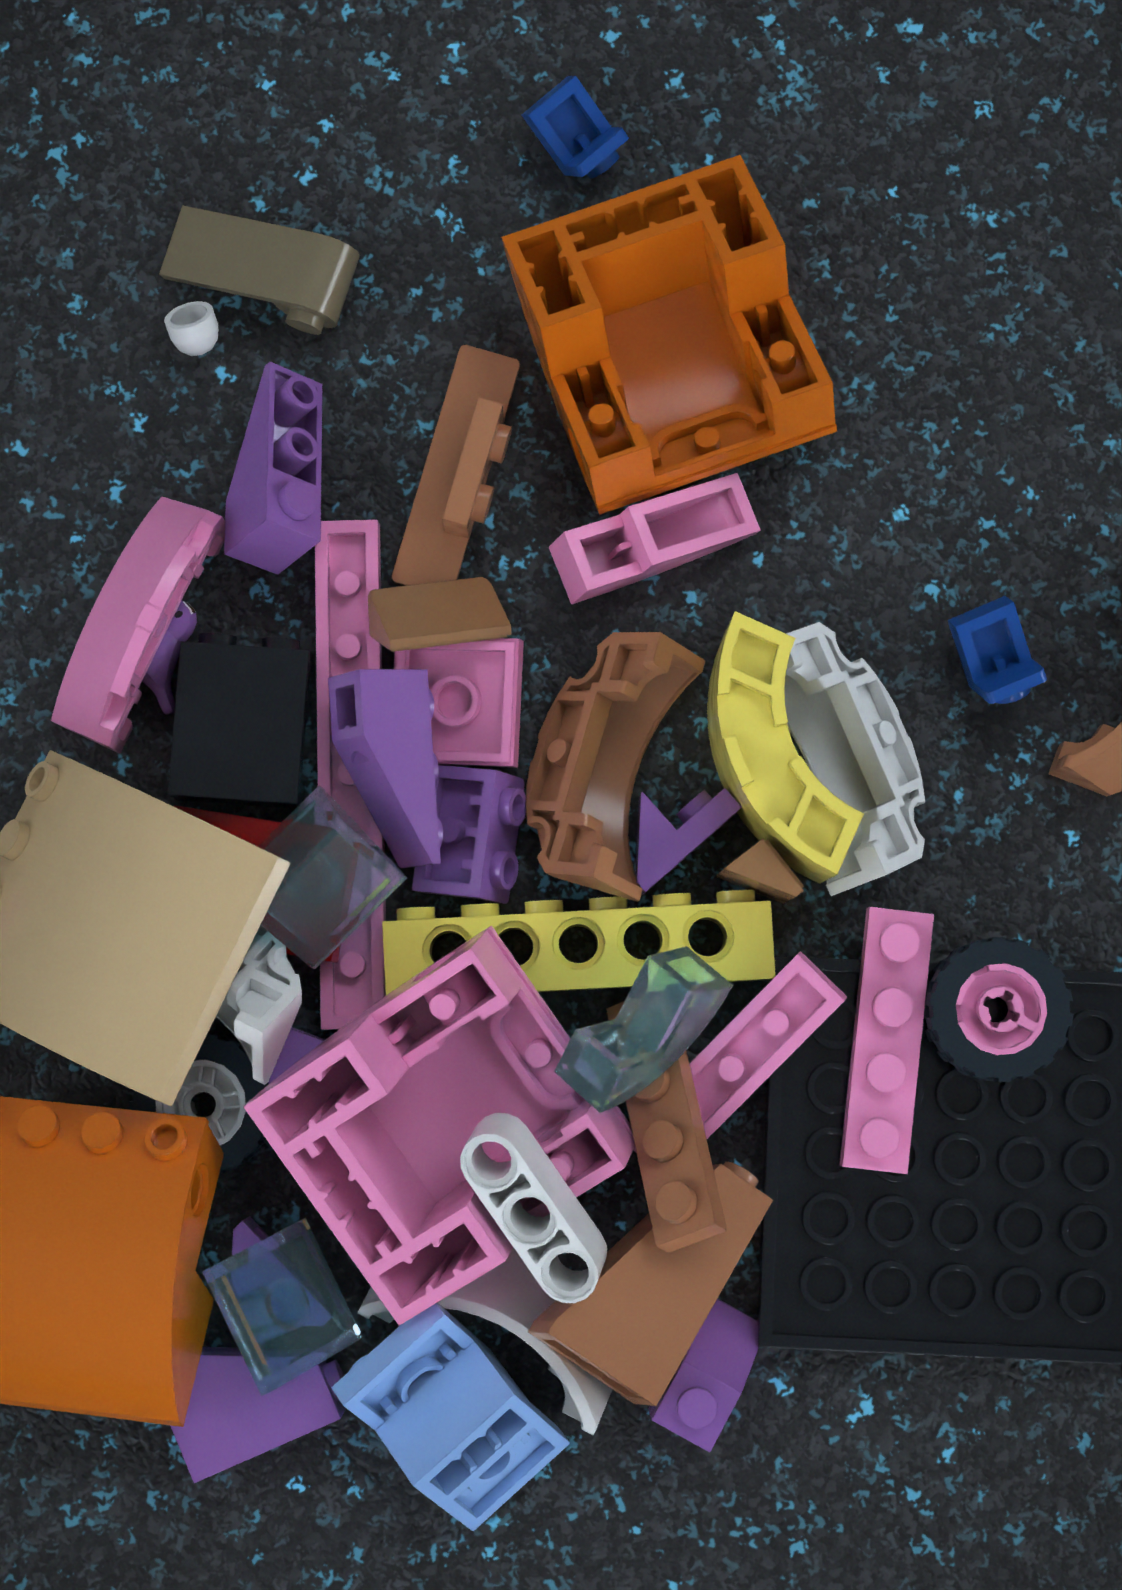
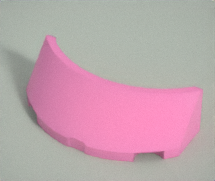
(133, 619)

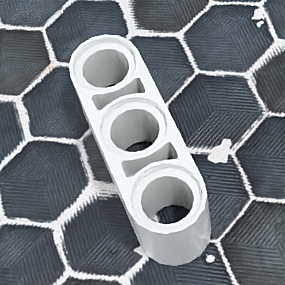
(534, 1238)

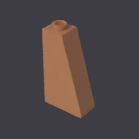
(651, 1300)

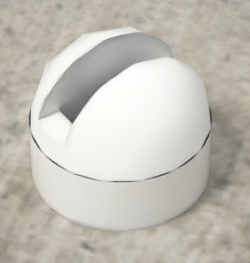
(193, 327)

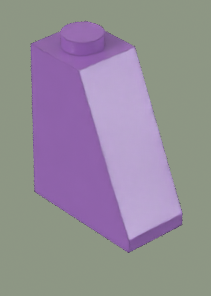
(235, 1423)

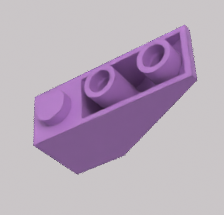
(277, 477)
(388, 749)

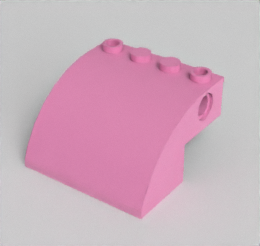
(392, 1098)

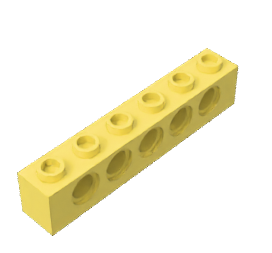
(744, 955)

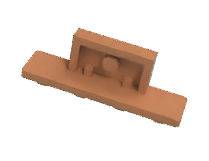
(457, 467)

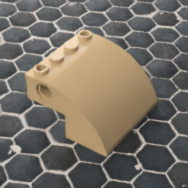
(122, 924)

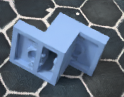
(450, 1415)

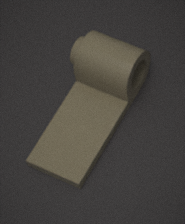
(269, 262)

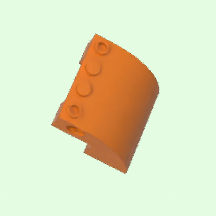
(670, 334)
(103, 1258)

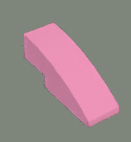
(653, 537)

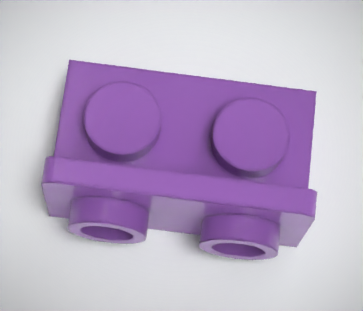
(480, 834)

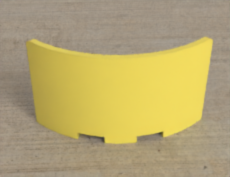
(759, 759)

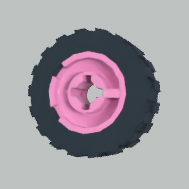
(1035, 1003)

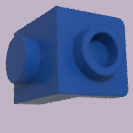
(575, 130)
(995, 652)

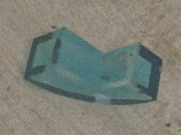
(655, 1026)

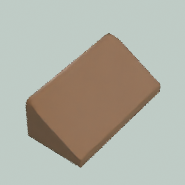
(436, 614)
(763, 871)

